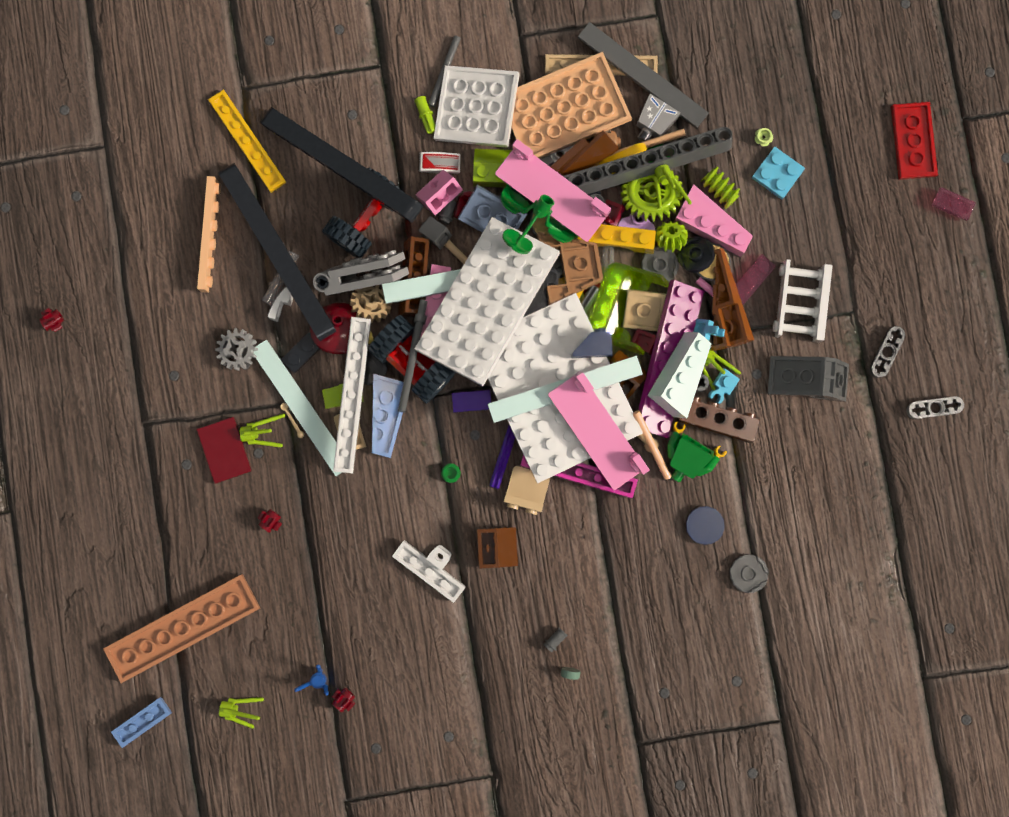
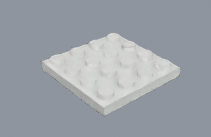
(476, 106)

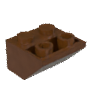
(497, 547)

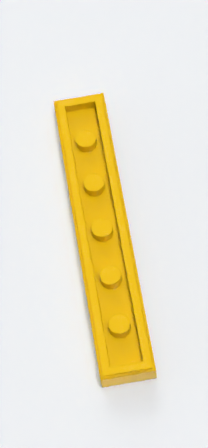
(247, 141)

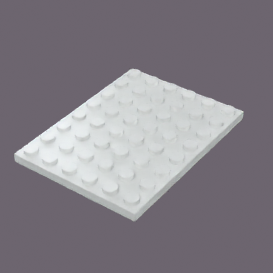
(540, 356)

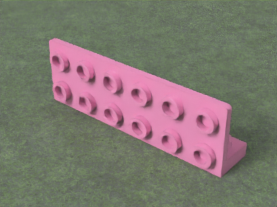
(535, 178)
(597, 431)

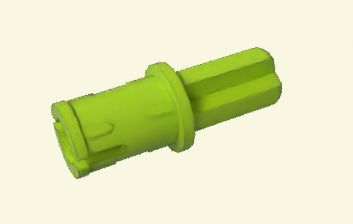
(425, 114)

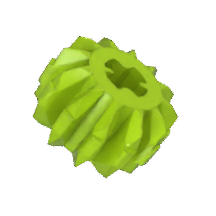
(671, 236)

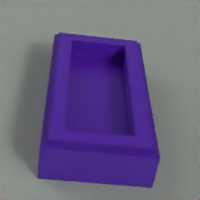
(471, 401)

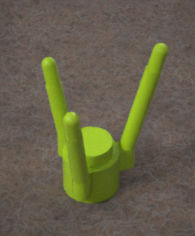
(665, 177)
(711, 359)
(250, 432)
(230, 710)

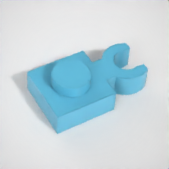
(724, 384)

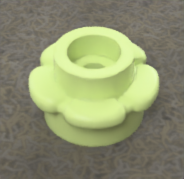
(763, 132)

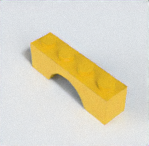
(630, 238)

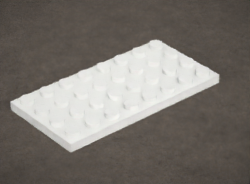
(486, 304)

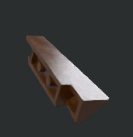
(585, 154)

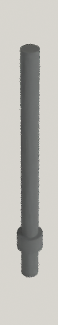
(419, 320)

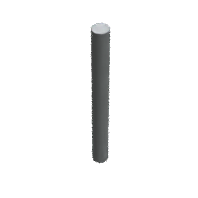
(448, 60)

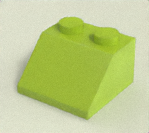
(485, 166)

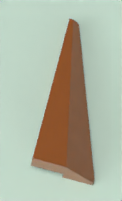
(728, 307)

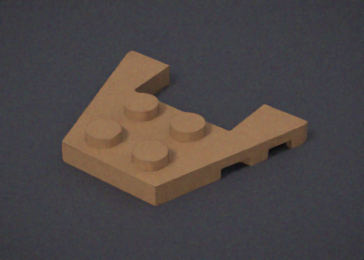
(579, 264)

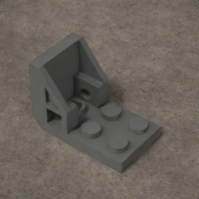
(809, 376)

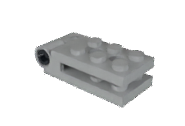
(344, 278)

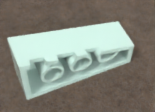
(681, 375)

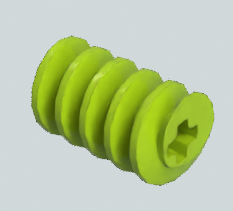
(721, 187)

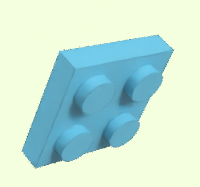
(778, 173)

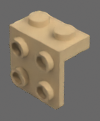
(525, 491)

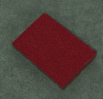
(224, 450)

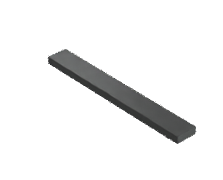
(642, 75)

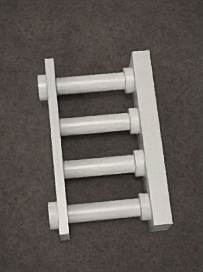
(819, 312)

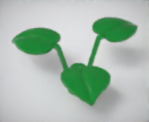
(542, 208)

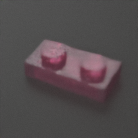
(953, 204)

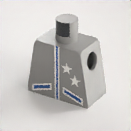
(656, 118)

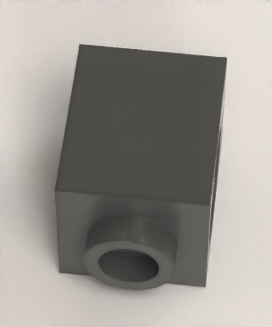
(436, 232)

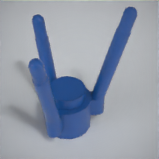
(317, 681)

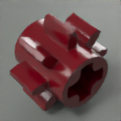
(51, 319)
(269, 520)
(343, 699)

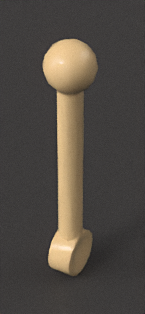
(300, 434)

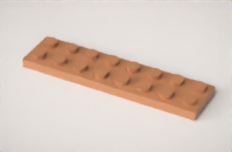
(181, 628)

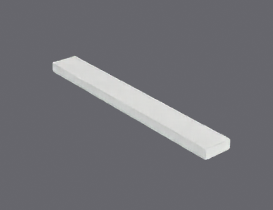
(352, 395)

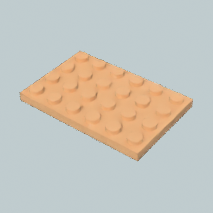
(568, 106)

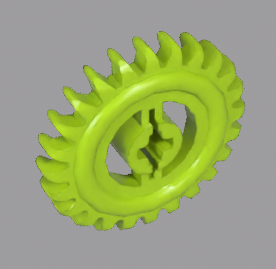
(649, 205)

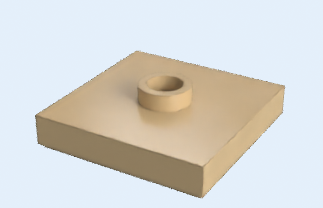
(643, 309)

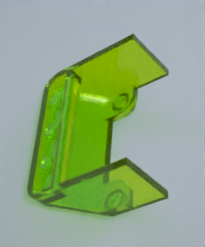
(611, 300)

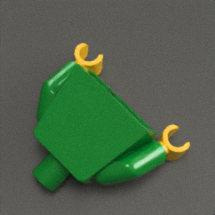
(690, 456)

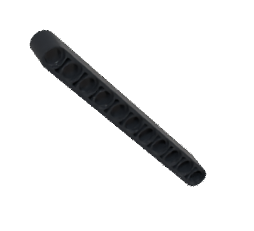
(342, 165)
(277, 252)

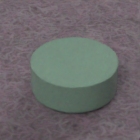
(570, 673)

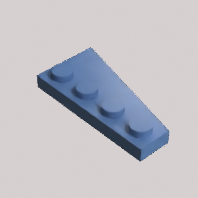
(385, 414)

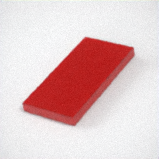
(914, 140)

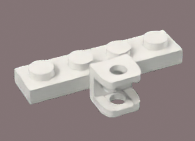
(430, 568)

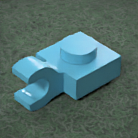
(706, 328)

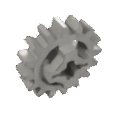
(244, 351)

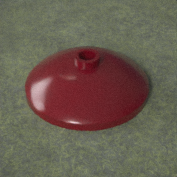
(337, 342)

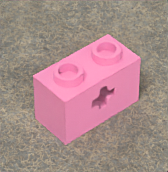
(439, 192)

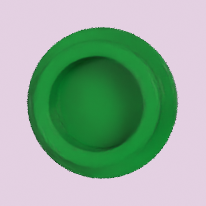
(451, 473)

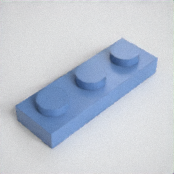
(141, 722)

